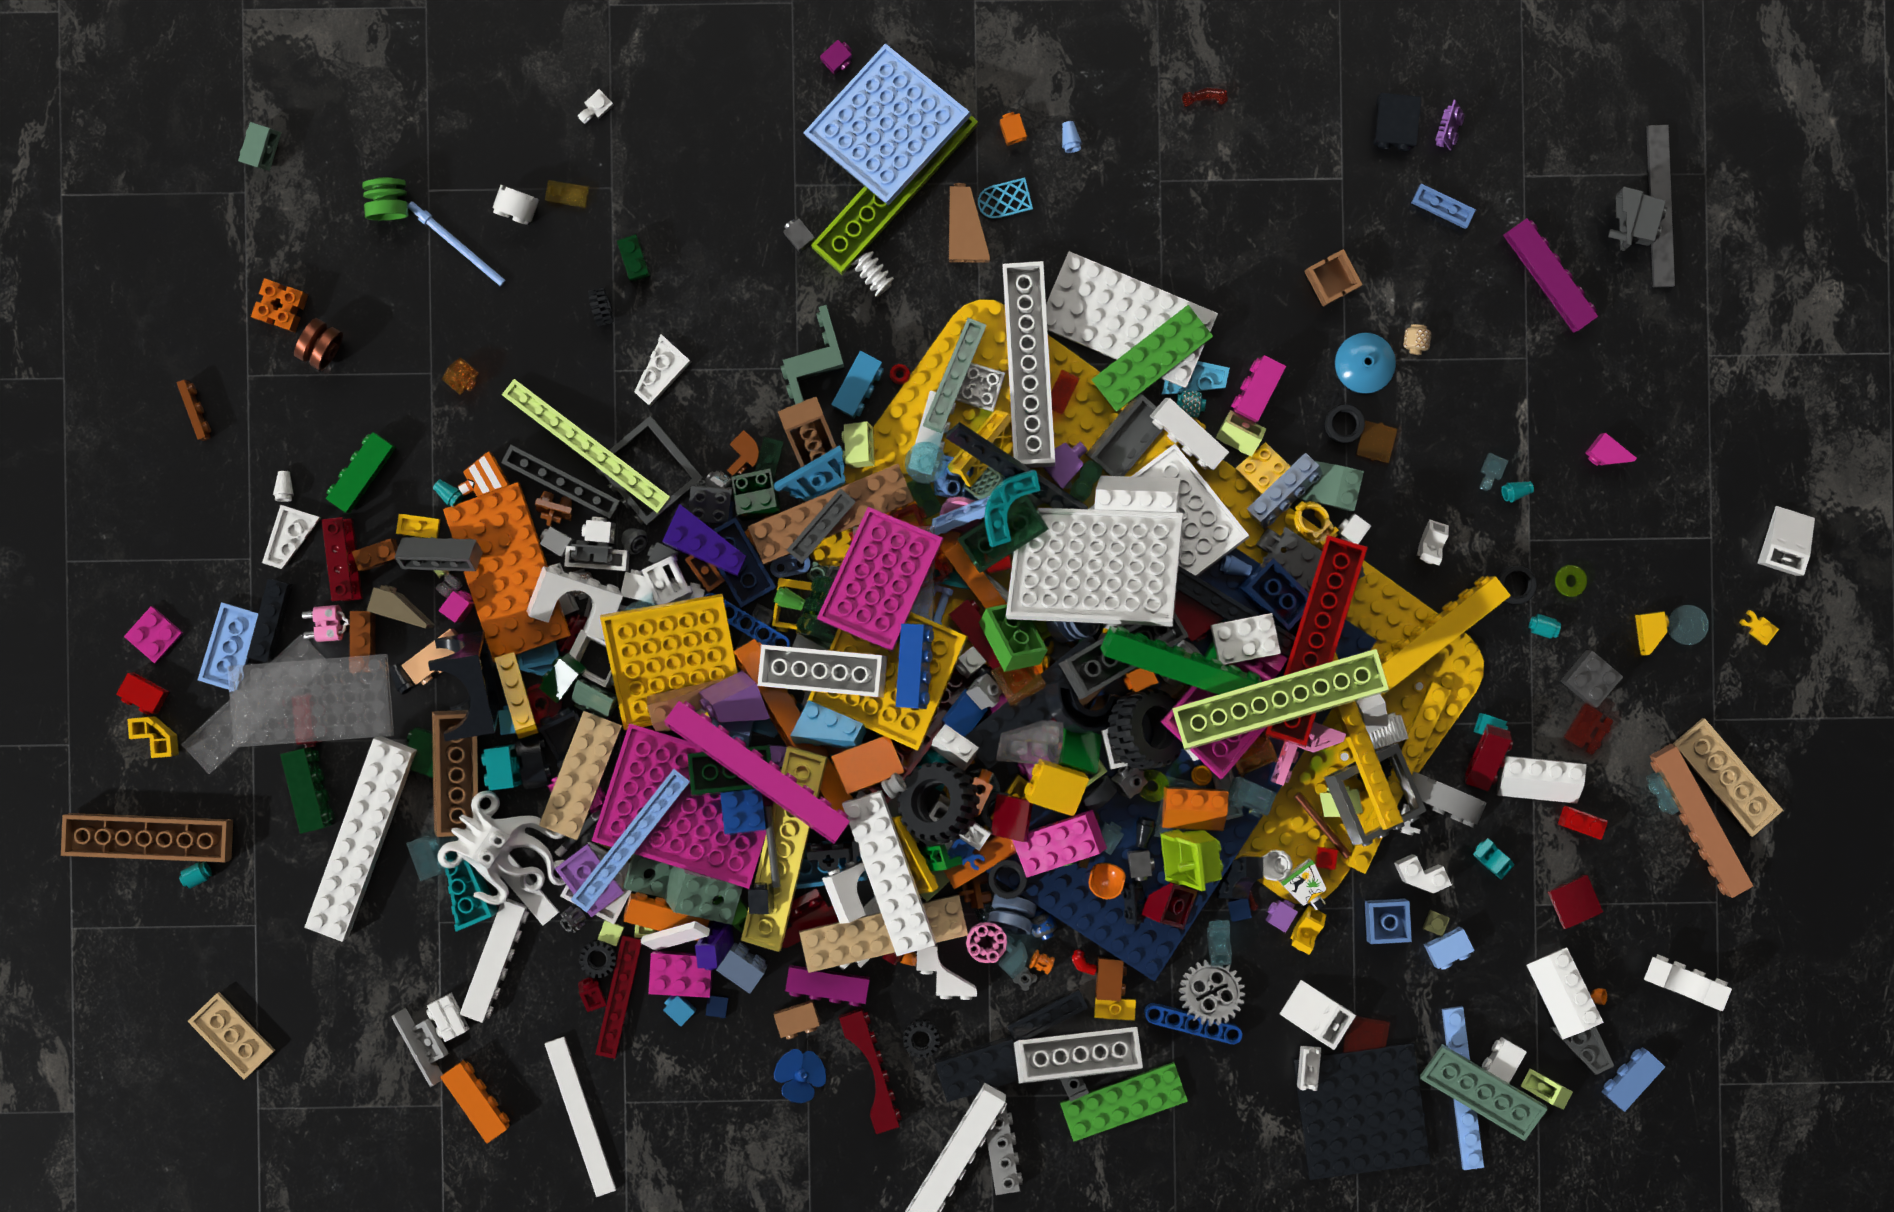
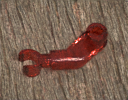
(1213, 93)

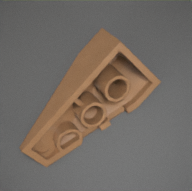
(661, 704)

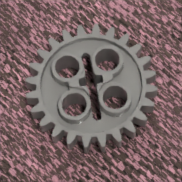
(1220, 1008)

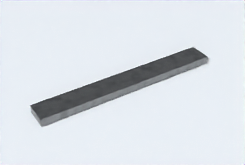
(1660, 188)

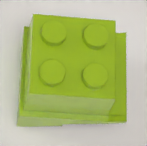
(1191, 858)

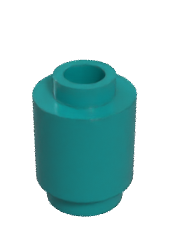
(1544, 626)
(195, 874)

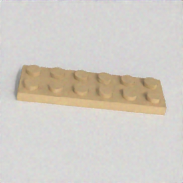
(580, 775)
(1727, 777)

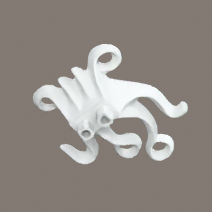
(488, 843)

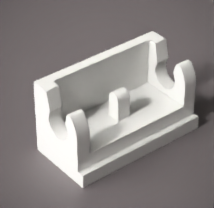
(1308, 1067)

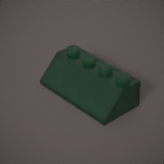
(1024, 525)

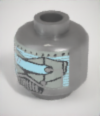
(719, 480)

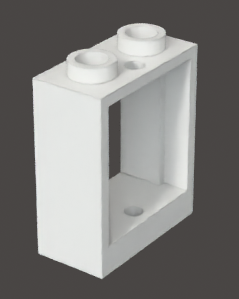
(577, 652)

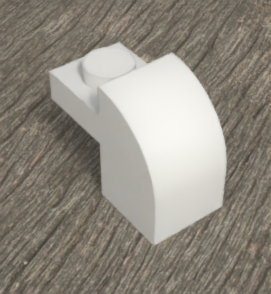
(1432, 542)

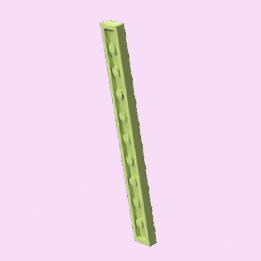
(586, 446)

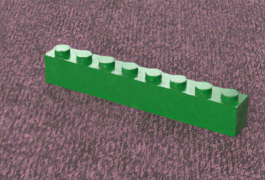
(1175, 662)

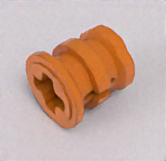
(1041, 962)

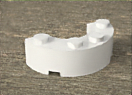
(1688, 983)

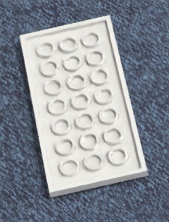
(1115, 311)

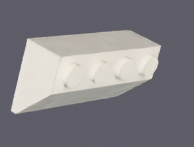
(1138, 494)
(1541, 779)
(1564, 993)

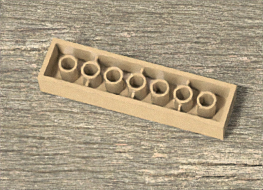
(869, 938)

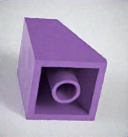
(734, 700)

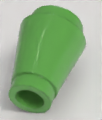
(788, 599)

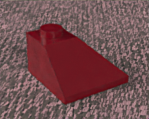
(1170, 905)

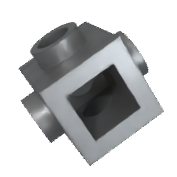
(1129, 781)

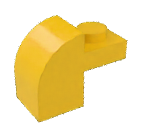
(1307, 929)

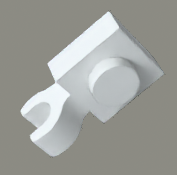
(597, 105)

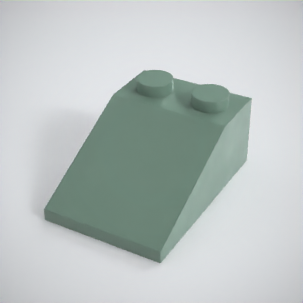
(1336, 487)
(594, 698)

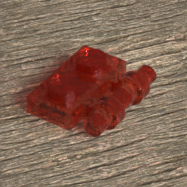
(1583, 726)

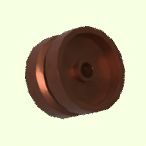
(318, 344)

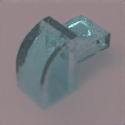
(1219, 942)
(1015, 958)

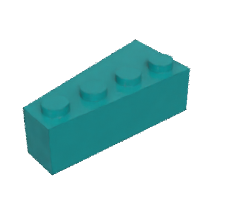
(463, 883)

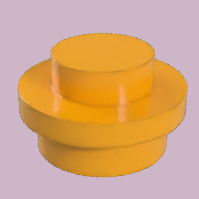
(1201, 775)

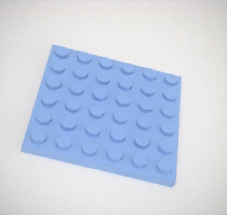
(887, 124)

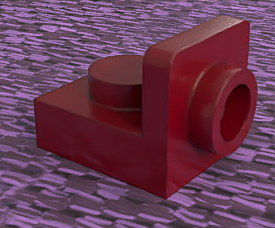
(591, 994)

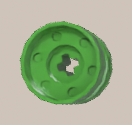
(385, 197)

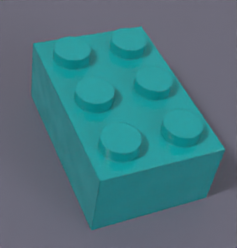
(501, 767)

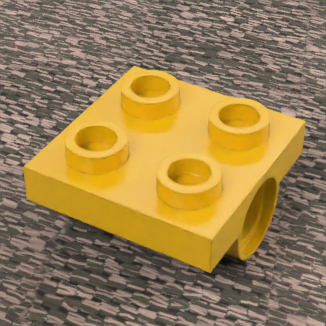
(1262, 468)

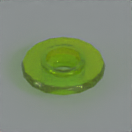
(1580, 576)
(1160, 779)

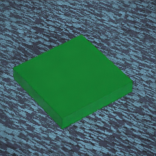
(1081, 751)

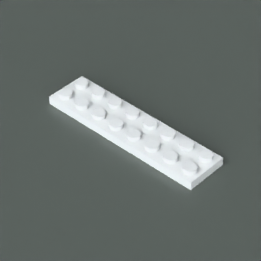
(889, 873)

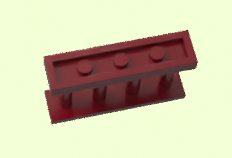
(342, 569)

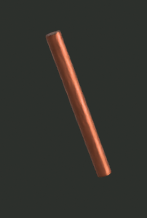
(1322, 825)

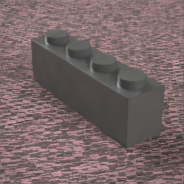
(438, 554)

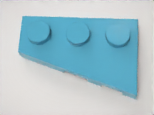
(1204, 377)

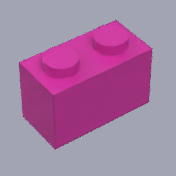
(457, 606)

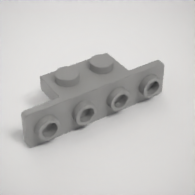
(422, 1043)

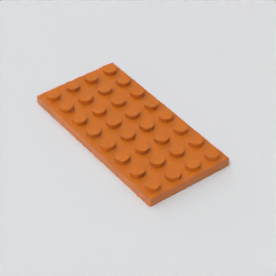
(506, 570)

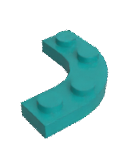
(1000, 501)

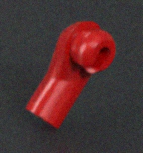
(1080, 963)

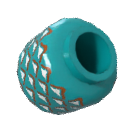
(1191, 402)

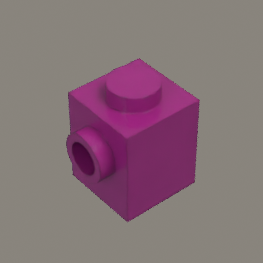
(837, 57)

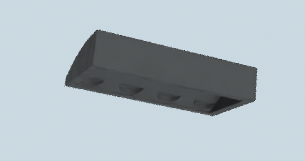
(1126, 438)

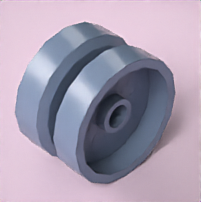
(1013, 915)

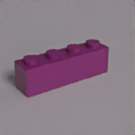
(827, 984)

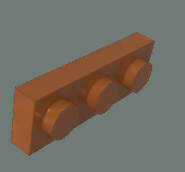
(194, 410)

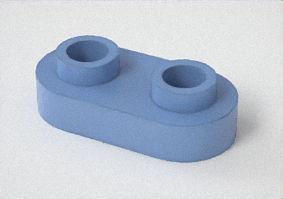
(790, 565)

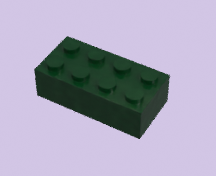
(711, 778)
(307, 789)

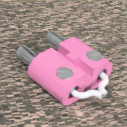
(327, 623)

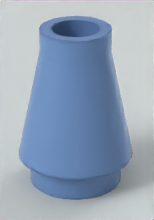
(1234, 566)

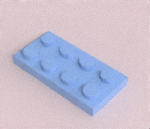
(227, 644)

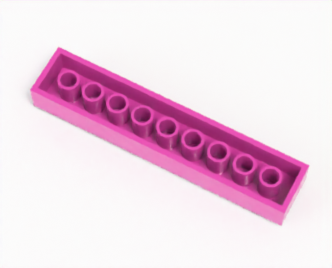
(757, 772)

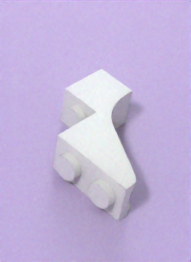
(947, 982)

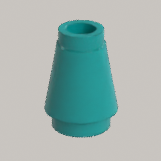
(1515, 490)
(448, 493)

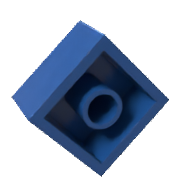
(742, 811)

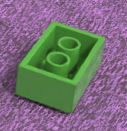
(1012, 640)

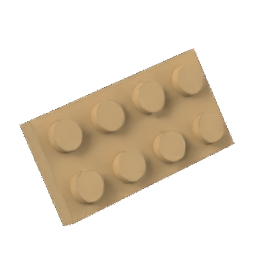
(231, 1035)

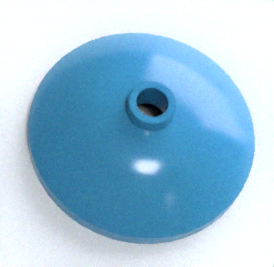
(1352, 368)

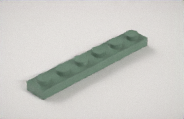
(954, 375)

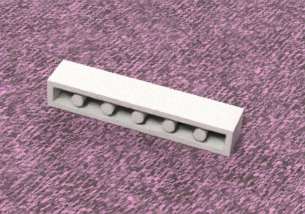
(493, 960)

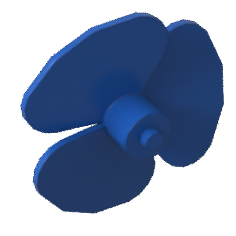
(800, 1069)

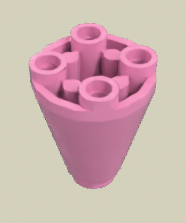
(986, 942)

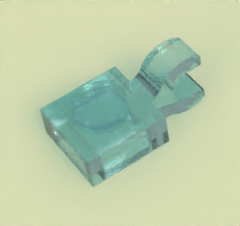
(1493, 468)

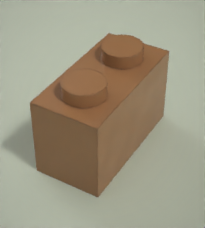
(797, 1019)

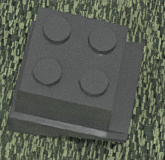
(1638, 218)

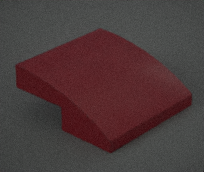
(1011, 818)
(1575, 901)

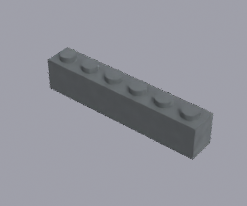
(561, 482)

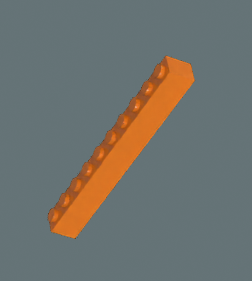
(784, 716)

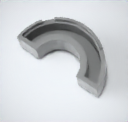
(1450, 800)

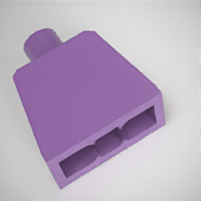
(1066, 463)

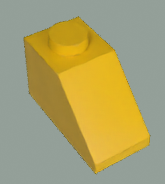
(1651, 630)

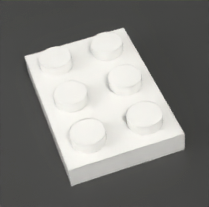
(1245, 639)

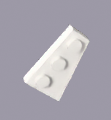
(288, 535)

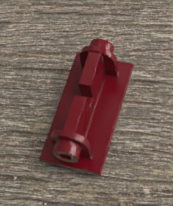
(574, 624)

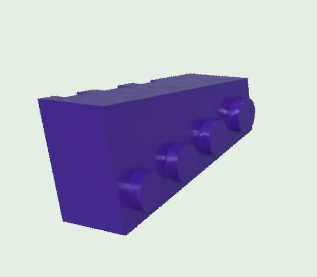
(700, 541)

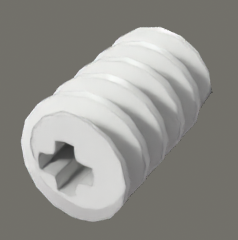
(873, 273)

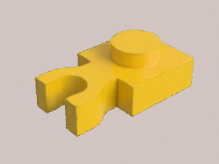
(1760, 629)

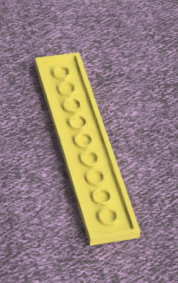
(791, 842)

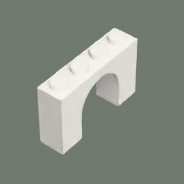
(554, 583)
(842, 890)

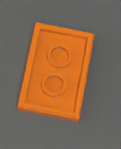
(867, 764)

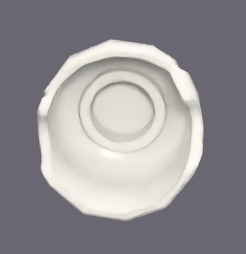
(1276, 865)

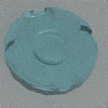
(1688, 624)

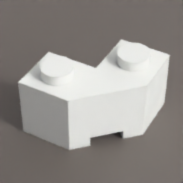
(1431, 880)

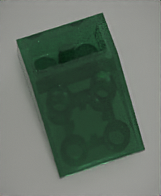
(808, 623)

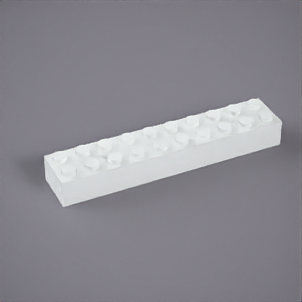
(1029, 364)
(360, 838)

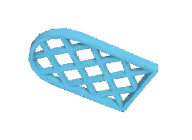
(999, 200)

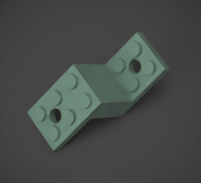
(814, 362)
(684, 890)

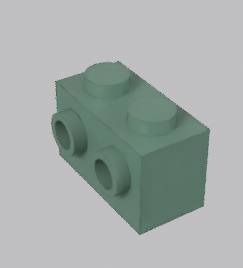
(259, 146)

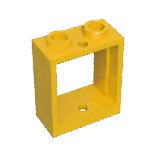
(782, 626)

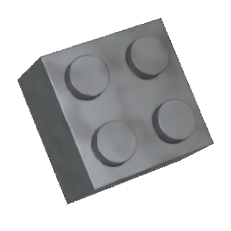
(1591, 678)

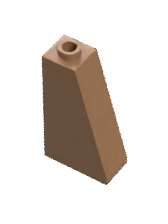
(965, 230)

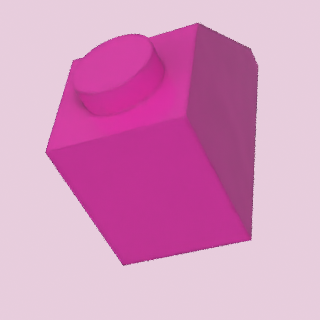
(1608, 451)

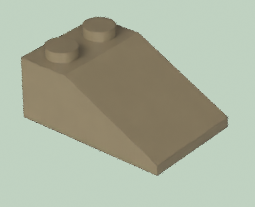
(395, 605)

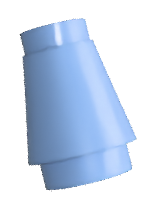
(1070, 138)

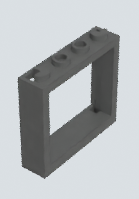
(627, 500)
(1345, 806)

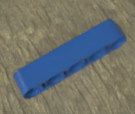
(753, 631)
(1182, 1024)

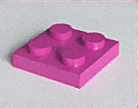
(153, 634)

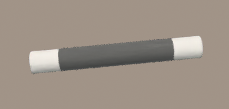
(570, 841)

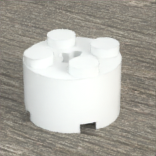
(515, 203)

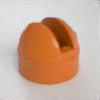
(909, 959)
(1599, 996)

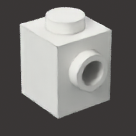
(1353, 529)
(970, 662)

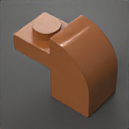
(749, 452)

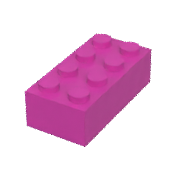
(1060, 843)

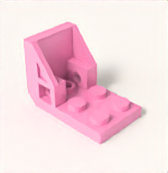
(1319, 739)

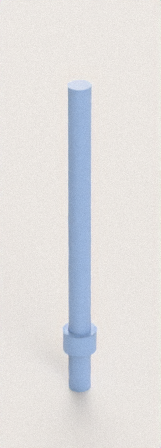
(426, 218)

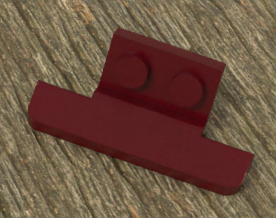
(807, 913)

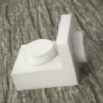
(1407, 829)

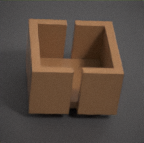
(1333, 278)

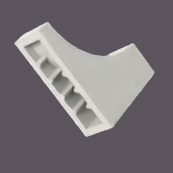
(975, 836)

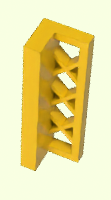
(990, 430)

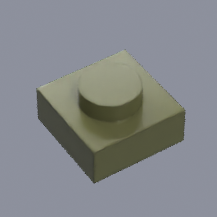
(1436, 923)

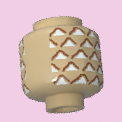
(1417, 339)

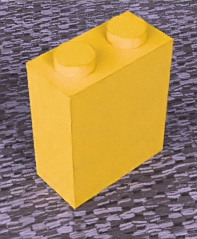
(1056, 787)

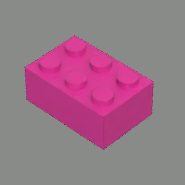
(1258, 388)
(678, 975)

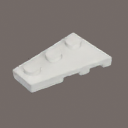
(661, 371)

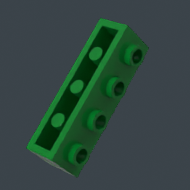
(360, 473)

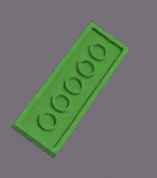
(1152, 358)
(1124, 1101)

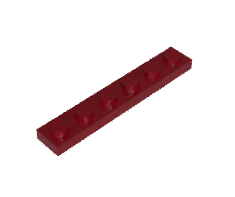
(619, 997)

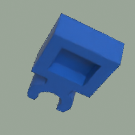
(963, 849)

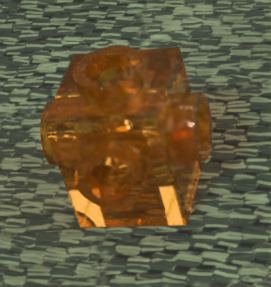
(460, 376)

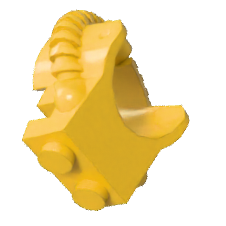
(1319, 537)

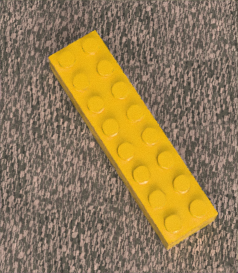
(1442, 629)

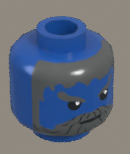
(1043, 924)

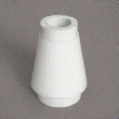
(283, 487)

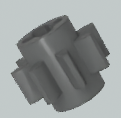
(572, 919)

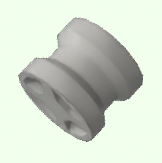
(894, 785)

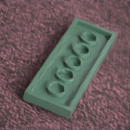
(1483, 1092)

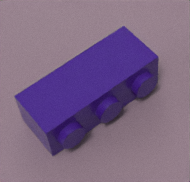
(713, 948)

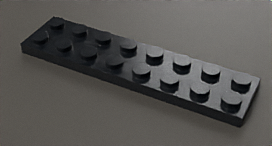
(1023, 713)

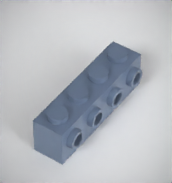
(1285, 491)

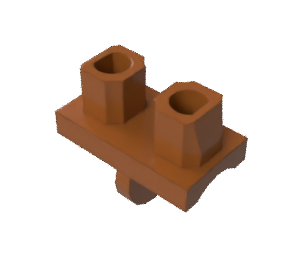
(553, 511)
(972, 891)

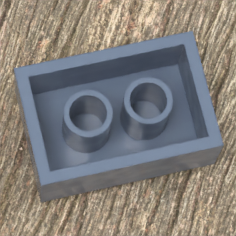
(742, 967)

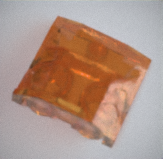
(1257, 755)

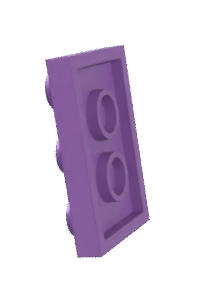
(578, 868)

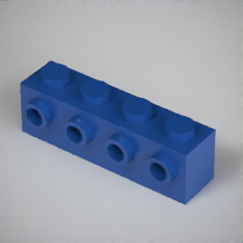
(914, 666)

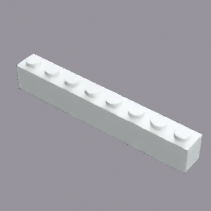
(959, 1151)

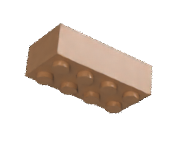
(807, 430)

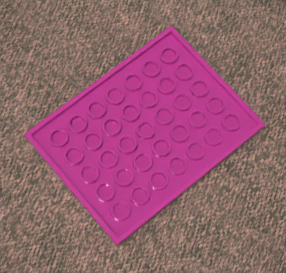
(691, 829)

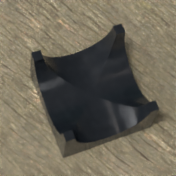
(473, 667)

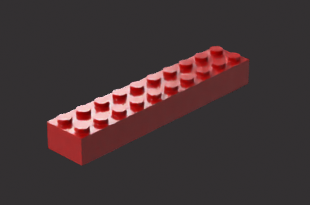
(1322, 623)

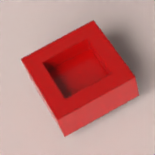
(1326, 858)

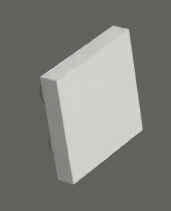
(981, 387)

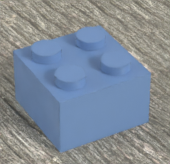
(1388, 921)

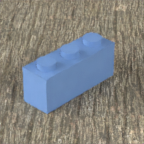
(1632, 1078)

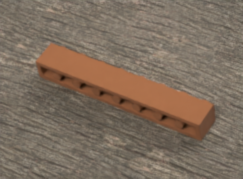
(1701, 821)

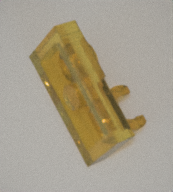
(566, 193)

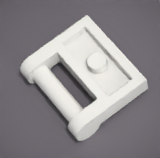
(660, 583)

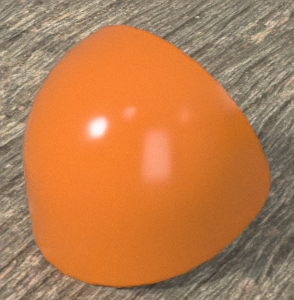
(1106, 880)

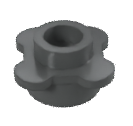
(1025, 983)

